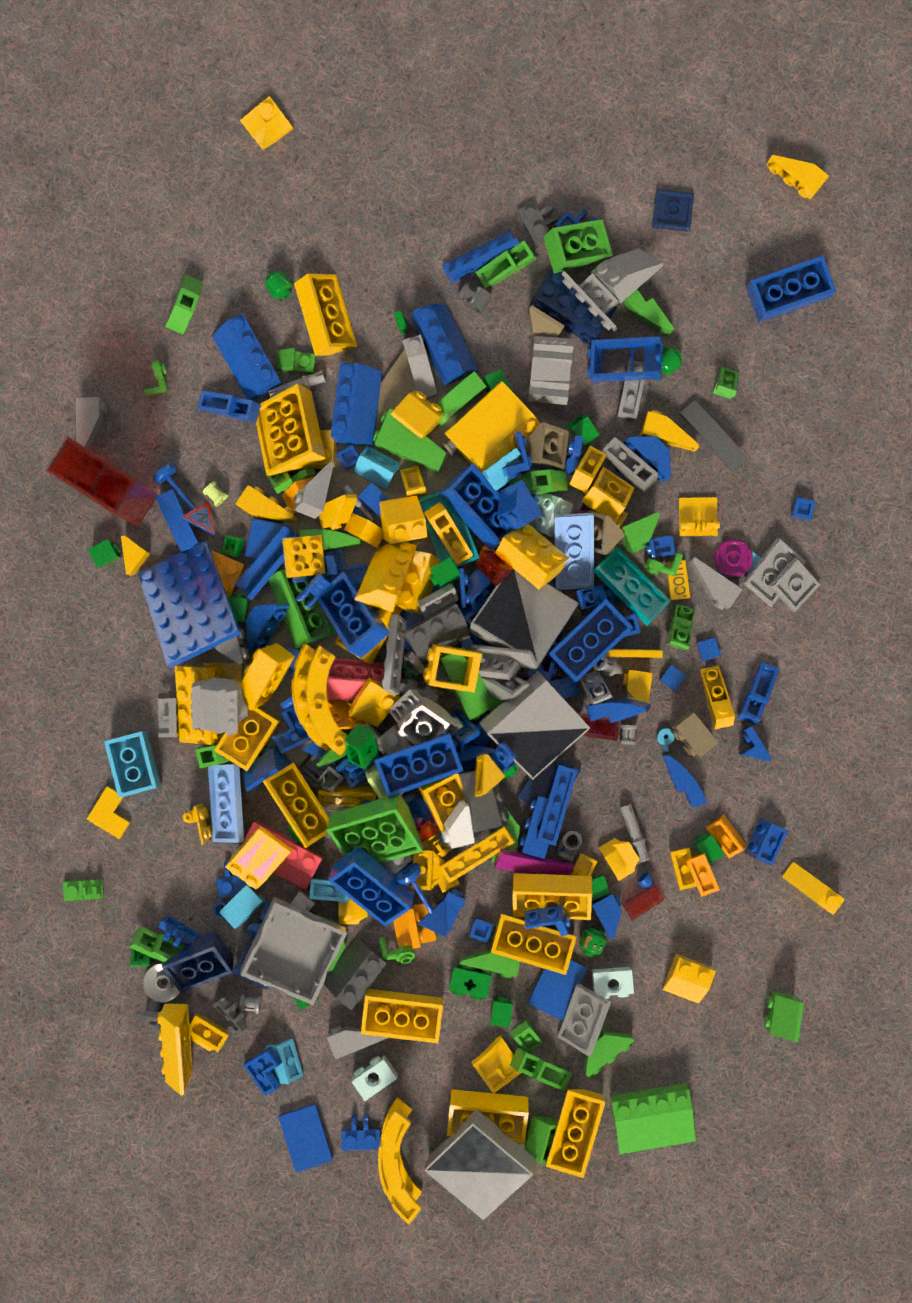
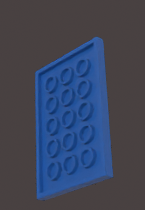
(188, 604)

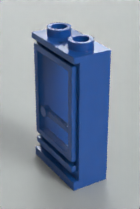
(652, 359)

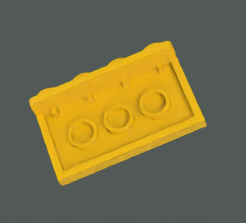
(185, 677)

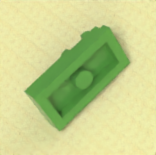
(83, 889)

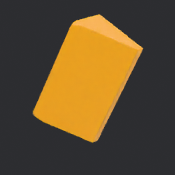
(726, 836)

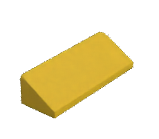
(346, 794)

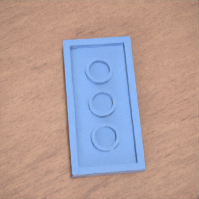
(576, 540)
(226, 803)

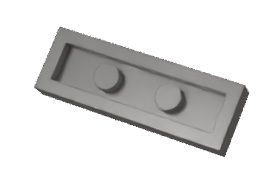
(631, 394)

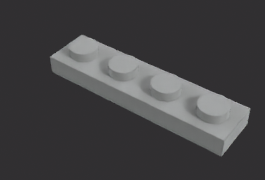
(394, 655)

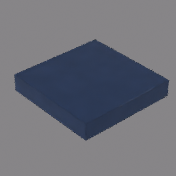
(673, 210)

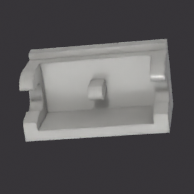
(168, 717)

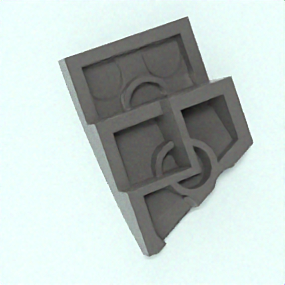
(323, 776)

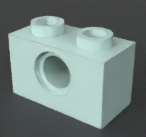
(624, 986)
(368, 1087)

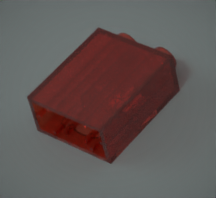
(102, 482)

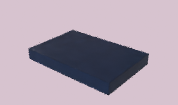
(543, 782)

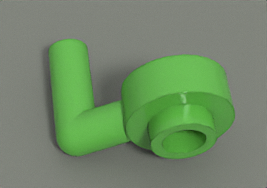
(159, 371)
(654, 566)
(402, 954)

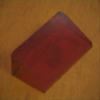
(493, 566)
(602, 729)
(427, 829)
(642, 902)

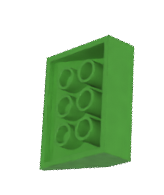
(378, 827)
(653, 1118)

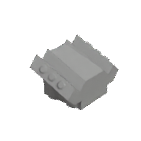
(550, 370)
(217, 705)
(422, 719)

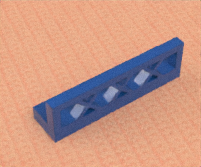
(479, 257)
(264, 564)
(557, 805)

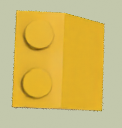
(418, 414)
(608, 494)
(402, 520)
(689, 978)

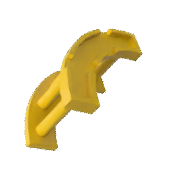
(311, 699)
(393, 1175)

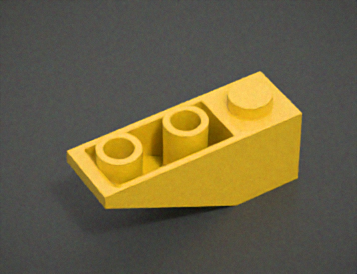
(802, 175)
(261, 507)
(717, 697)

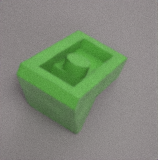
(295, 361)
(726, 383)
(280, 481)
(526, 1036)

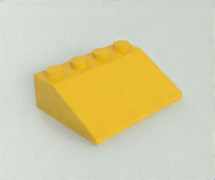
(490, 426)
(289, 431)

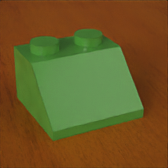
(639, 533)
(784, 1015)
(540, 1137)

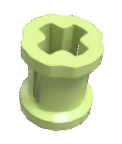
(215, 493)

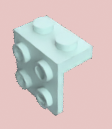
(549, 506)

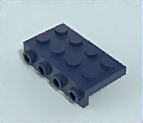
(563, 306)

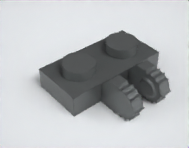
(535, 223)
(228, 1013)

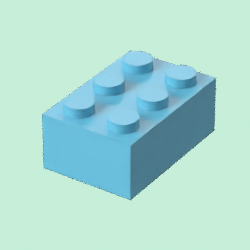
(132, 764)

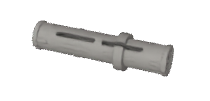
(305, 381)
(637, 839)

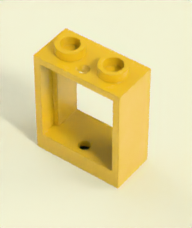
(471, 672)

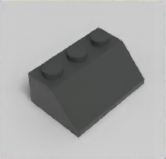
(442, 628)
(485, 810)
(354, 972)

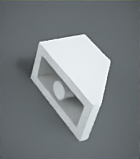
(458, 826)

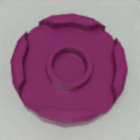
(733, 558)

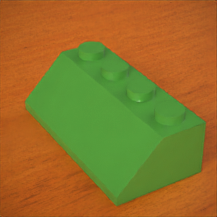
(303, 624)

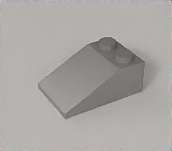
(626, 272)

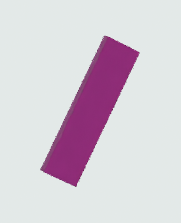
(531, 864)

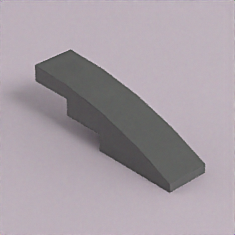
(713, 435)

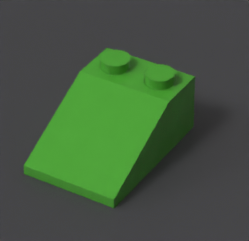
(577, 245)

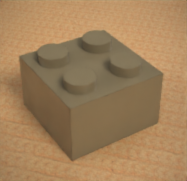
(693, 734)

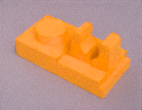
(702, 875)

